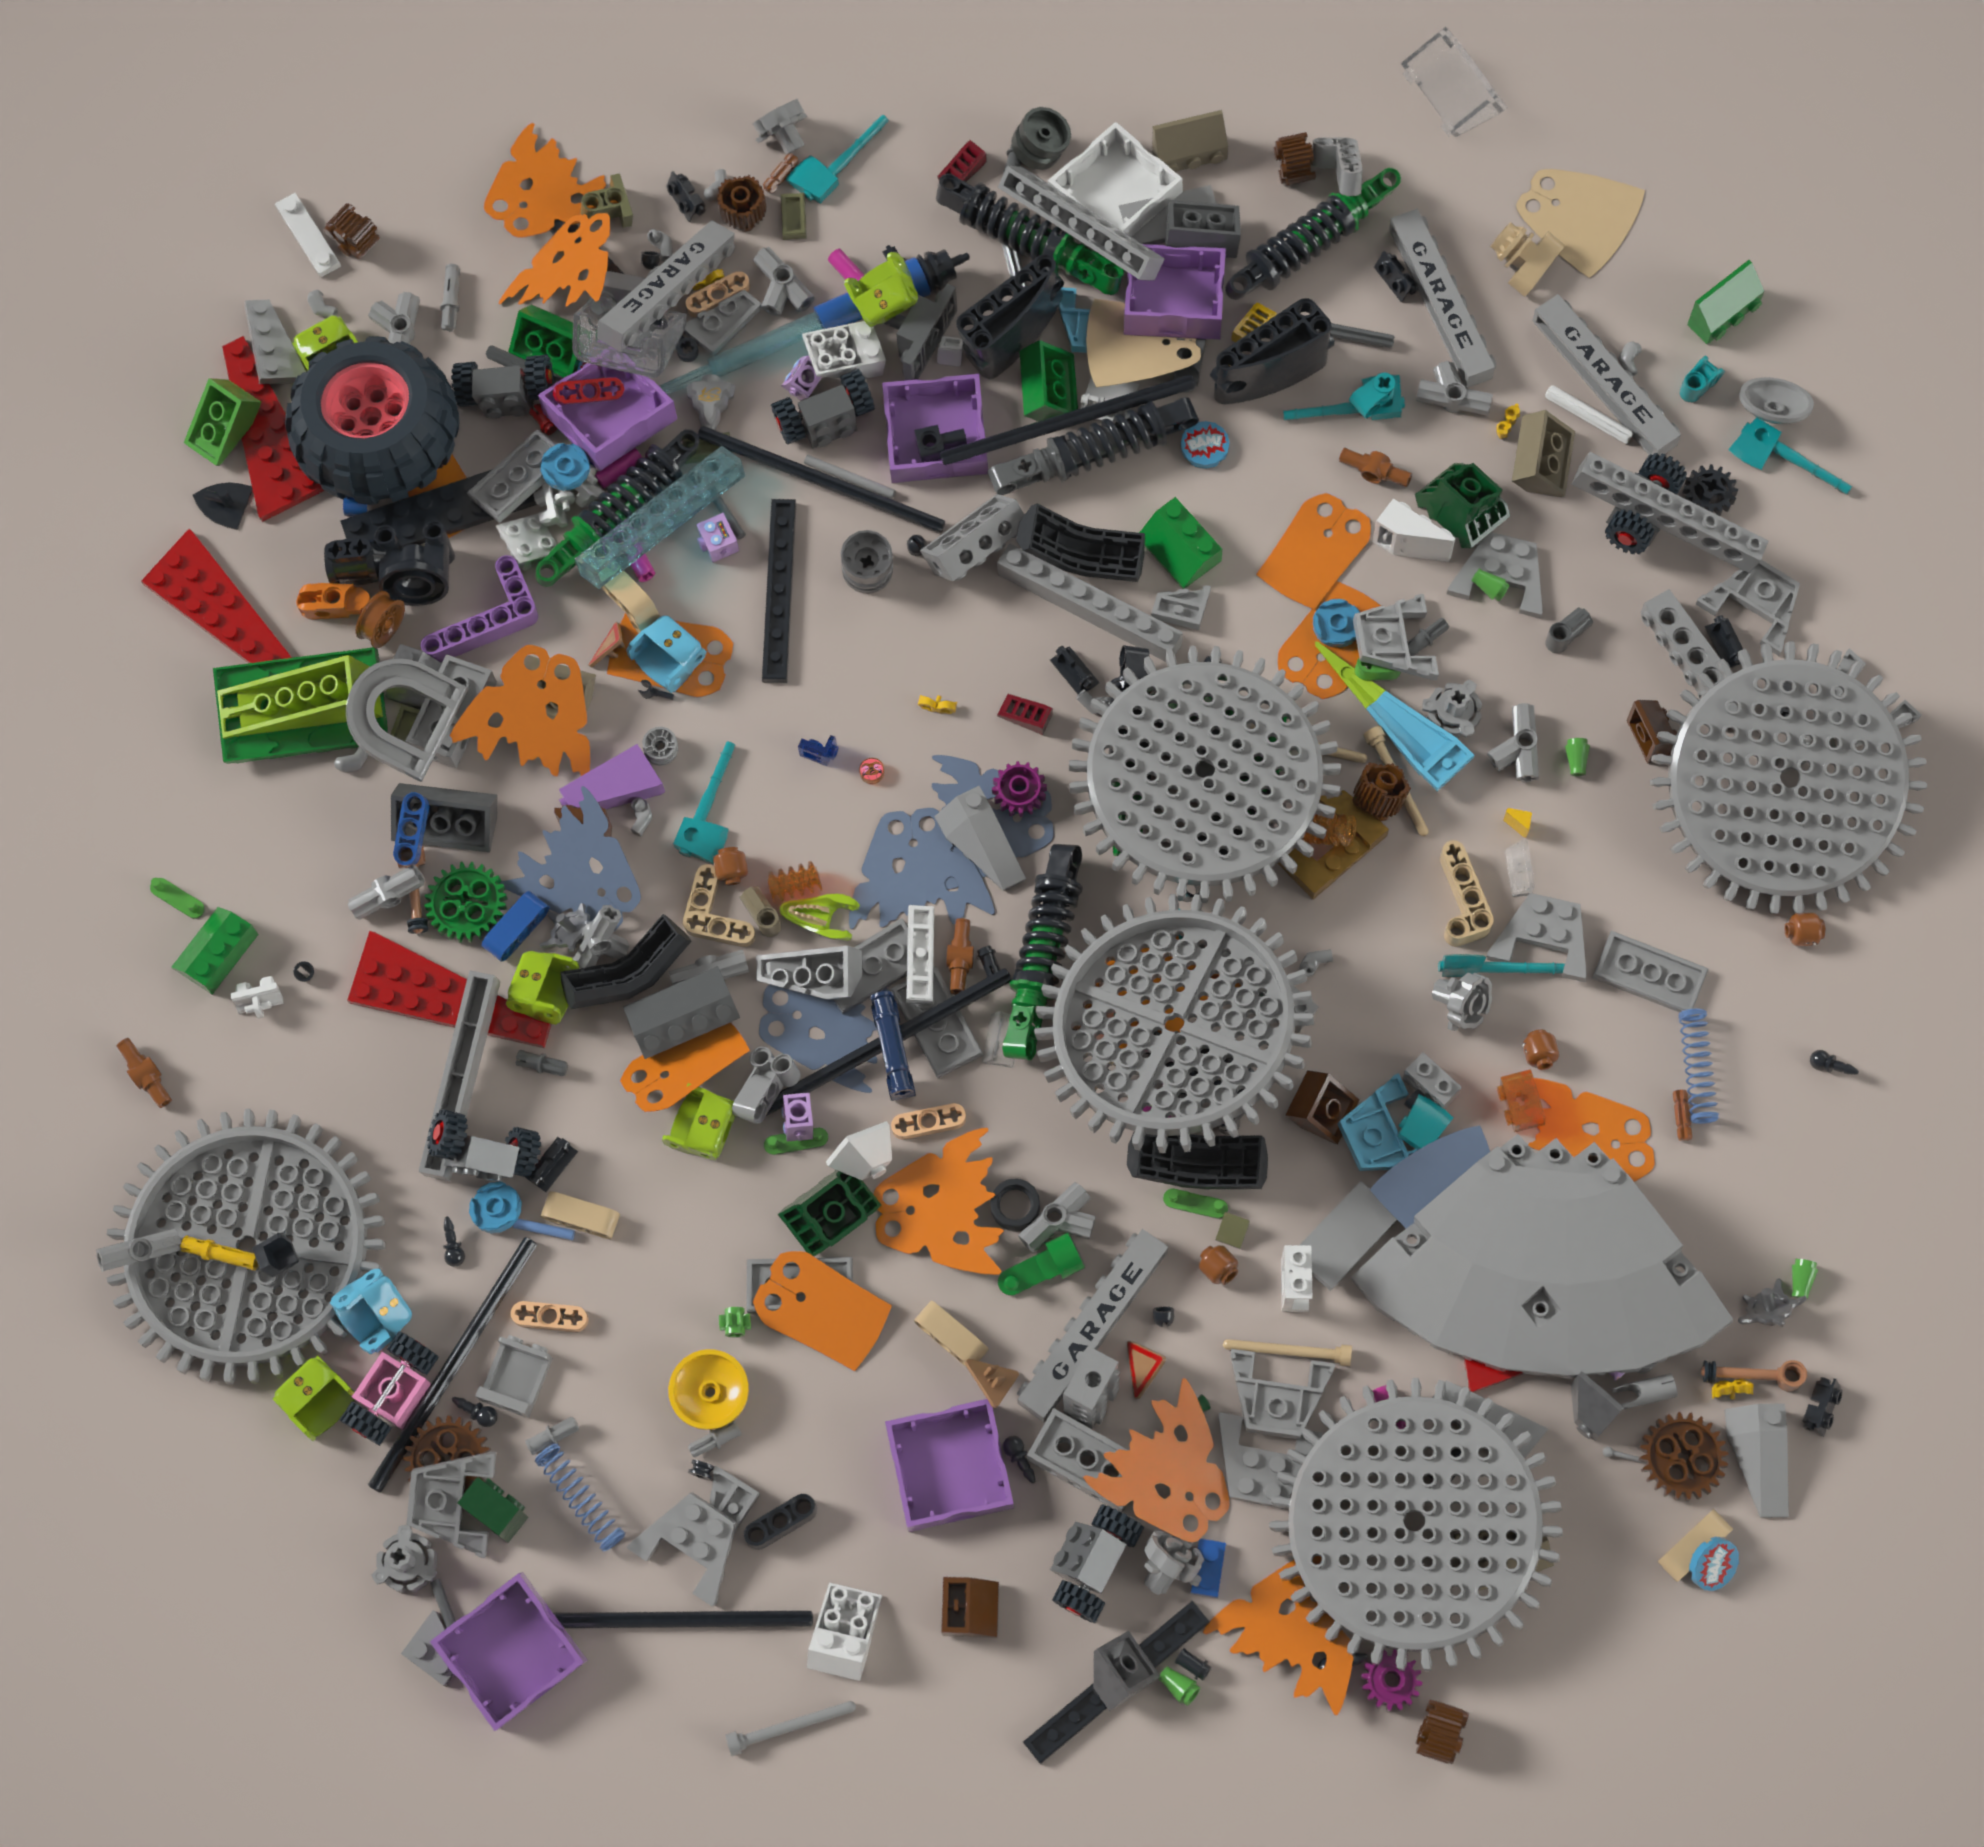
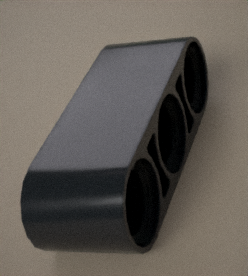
(766, 1522)

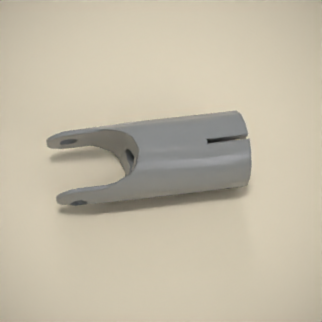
(1650, 1390)

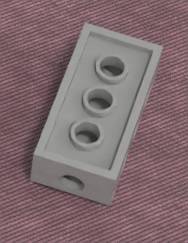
(974, 538)
(467, 674)
(1091, 1388)
(1067, 1465)

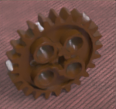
(464, 1442)
(1706, 1449)

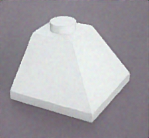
(864, 1153)

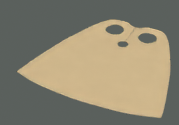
(1590, 217)
(1129, 358)

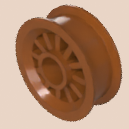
(380, 619)

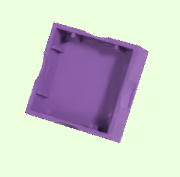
(1182, 298)
(916, 404)
(610, 427)
(949, 1465)
(508, 1651)

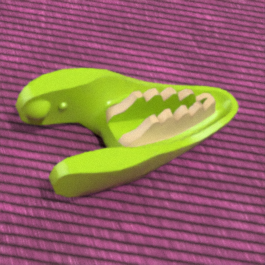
(816, 913)

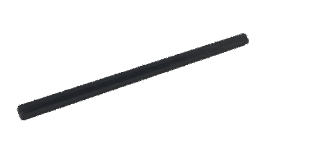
(1067, 420)
(821, 479)
(908, 1029)
(452, 1364)
(685, 1619)

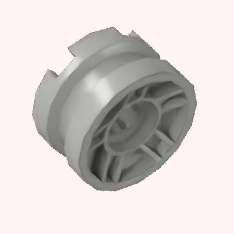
(653, 739)

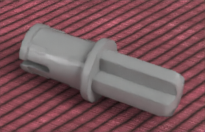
(552, 1435)
(715, 1439)

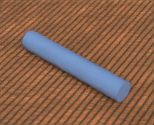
(544, 1229)

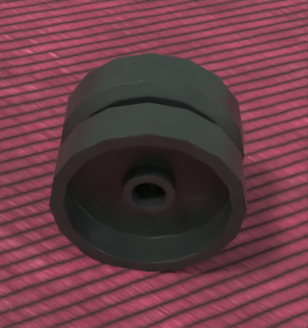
(1041, 138)

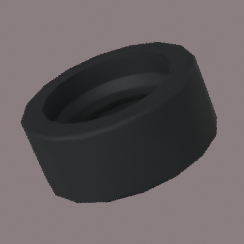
(1006, 1186)

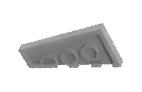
(272, 348)
(1519, 1425)

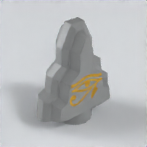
(710, 398)

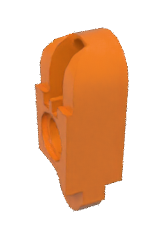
(351, 600)

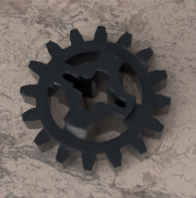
(1722, 489)

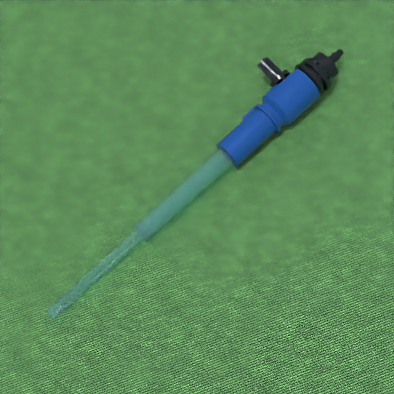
(926, 273)

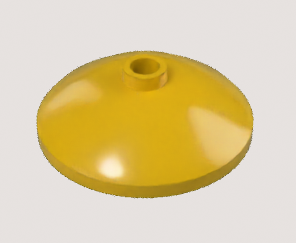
(706, 1371)

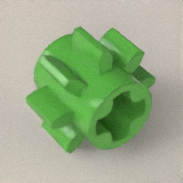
(734, 1322)

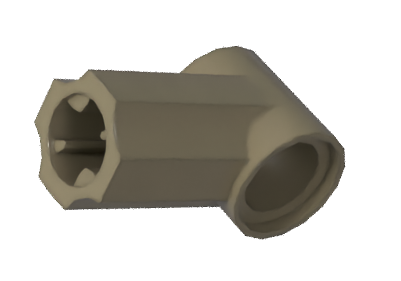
(761, 910)

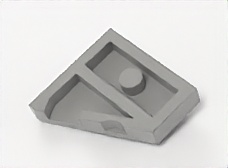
(1181, 607)
(732, 1496)
(424, 1654)

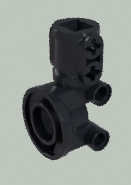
(407, 573)

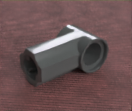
(1568, 629)

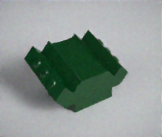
(1464, 503)
(829, 1211)

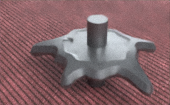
(567, 929)
(1770, 1306)

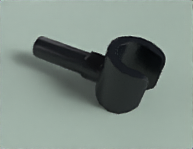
(651, 691)

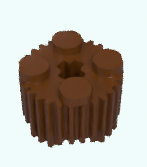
(1295, 159)
(741, 202)
(352, 232)
(1381, 790)
(1441, 1731)

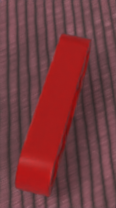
(606, 396)

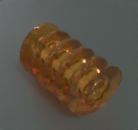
(1339, 830)
(793, 881)

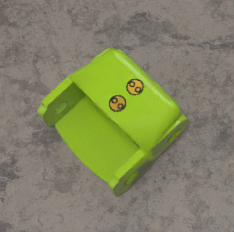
(883, 291)
(321, 338)
(538, 987)
(701, 1124)
(314, 1397)

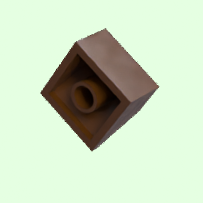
(1645, 722)
(1321, 1105)

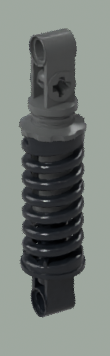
(1074, 450)

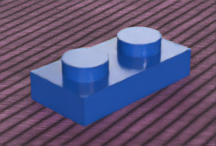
(1211, 1568)

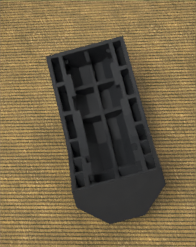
(1080, 547)
(630, 973)
(1227, 1165)

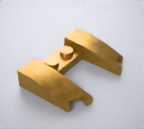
(1318, 875)

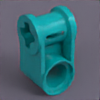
(1702, 377)
(1371, 397)

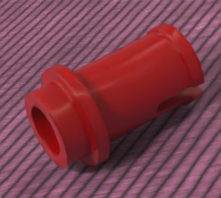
(545, 424)

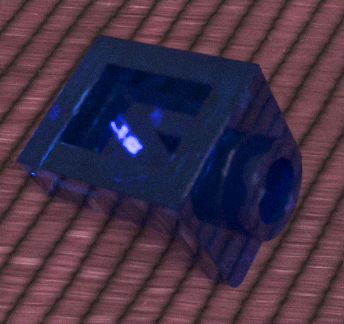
(816, 752)

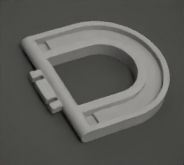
(385, 747)

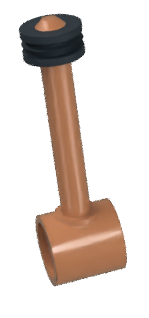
(417, 923)
(1710, 1372)

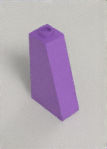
(616, 781)

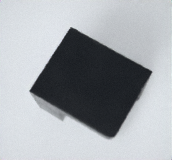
(275, 1254)

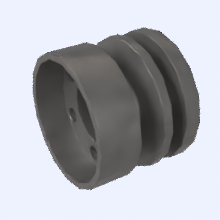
(864, 549)

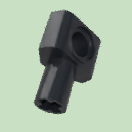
(942, 441)

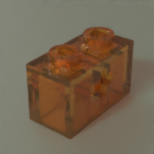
(1523, 1086)

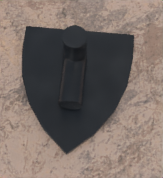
(224, 503)

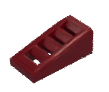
(967, 153)
(1037, 708)

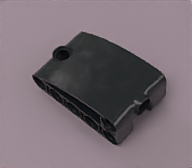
(1013, 322)
(1278, 363)

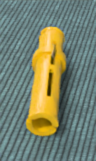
(210, 1250)

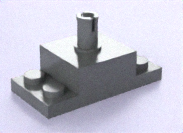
(923, 329)

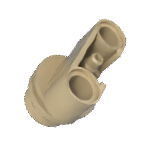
(1523, 253)

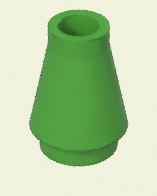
(1490, 584)
(1577, 754)
(1803, 1277)
(1180, 1686)

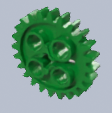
(461, 923)

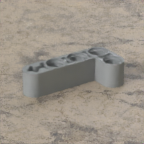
(1345, 157)

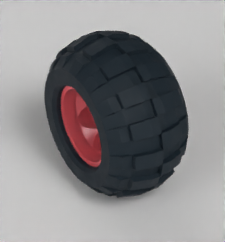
(383, 452)

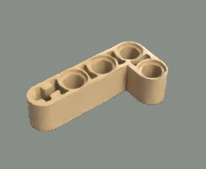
(632, 601)
(1462, 890)

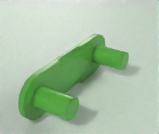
(177, 898)
(778, 1143)
(1195, 1203)

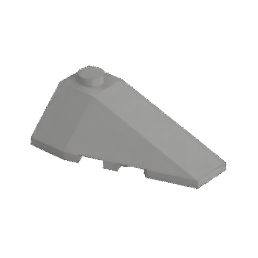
(976, 832)
(816, 972)
(1761, 1451)

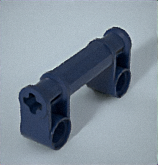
(887, 1023)

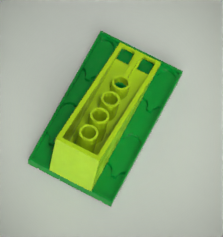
(290, 705)

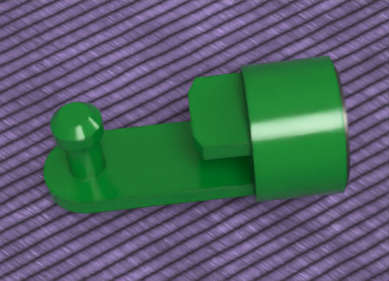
(1060, 1258)

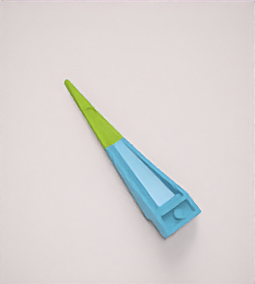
(1424, 744)

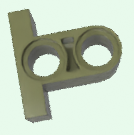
(602, 198)

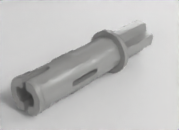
(450, 299)

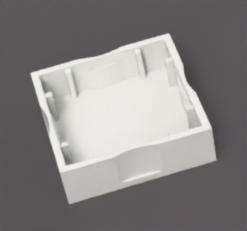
(1117, 173)

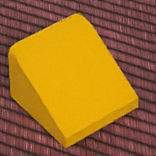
(1518, 820)

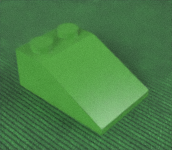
(221, 419)

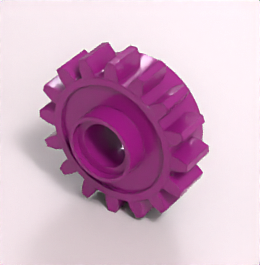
(1019, 776)
(1387, 1695)

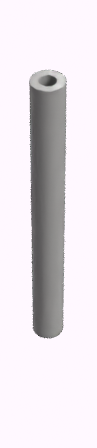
(849, 476)

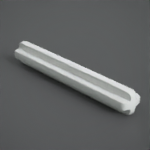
(1589, 414)

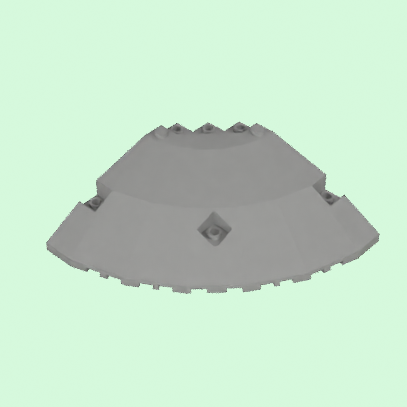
(1552, 1236)

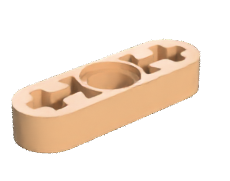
(721, 284)
(937, 1128)
(529, 1321)

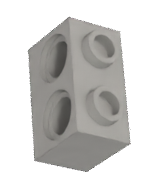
(1432, 1081)

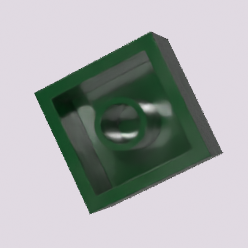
(493, 1510)

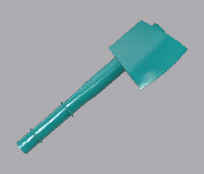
(819, 181)
(1391, 409)
(1759, 441)
(696, 835)
(1460, 964)
(1423, 1123)

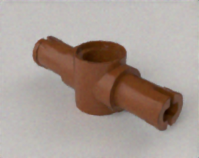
(1375, 467)
(960, 956)
(144, 1072)

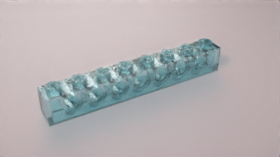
(660, 517)

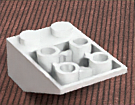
(845, 349)
(1411, 535)
(843, 1631)

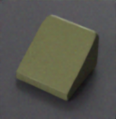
(1232, 1230)

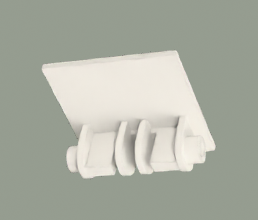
(1099, 394)
(526, 539)

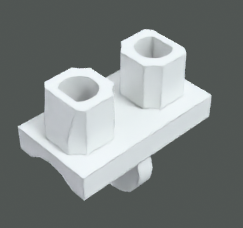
(588, 489)
(557, 504)
(258, 998)

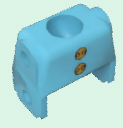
(666, 653)
(372, 1310)

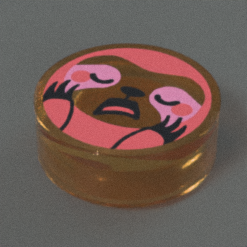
(871, 770)

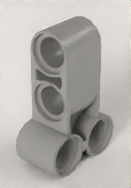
(764, 1084)

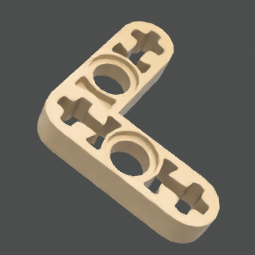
(703, 913)

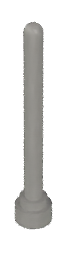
(738, 1742)

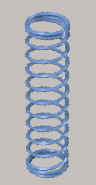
(1686, 1016)
(609, 1541)

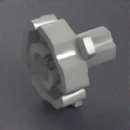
(781, 123)
(1455, 708)
(1464, 999)
(1170, 1560)
(391, 1566)

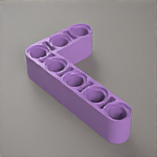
(487, 619)

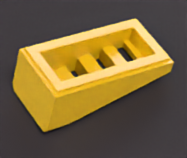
(1238, 332)

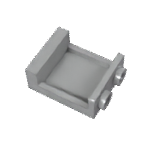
(515, 1376)

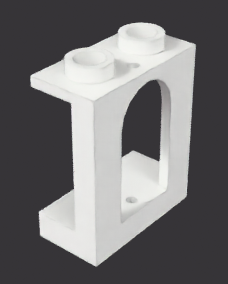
(1296, 1278)

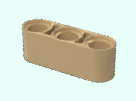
(580, 1215)
(950, 1333)
(1678, 1558)

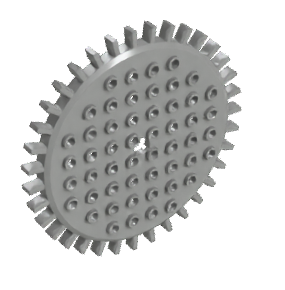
(1701, 825)
(1207, 864)
(1158, 934)
(177, 1179)
(1477, 1612)

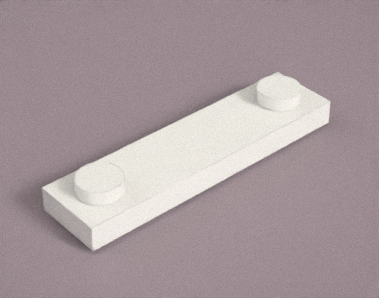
(307, 235)
(920, 954)

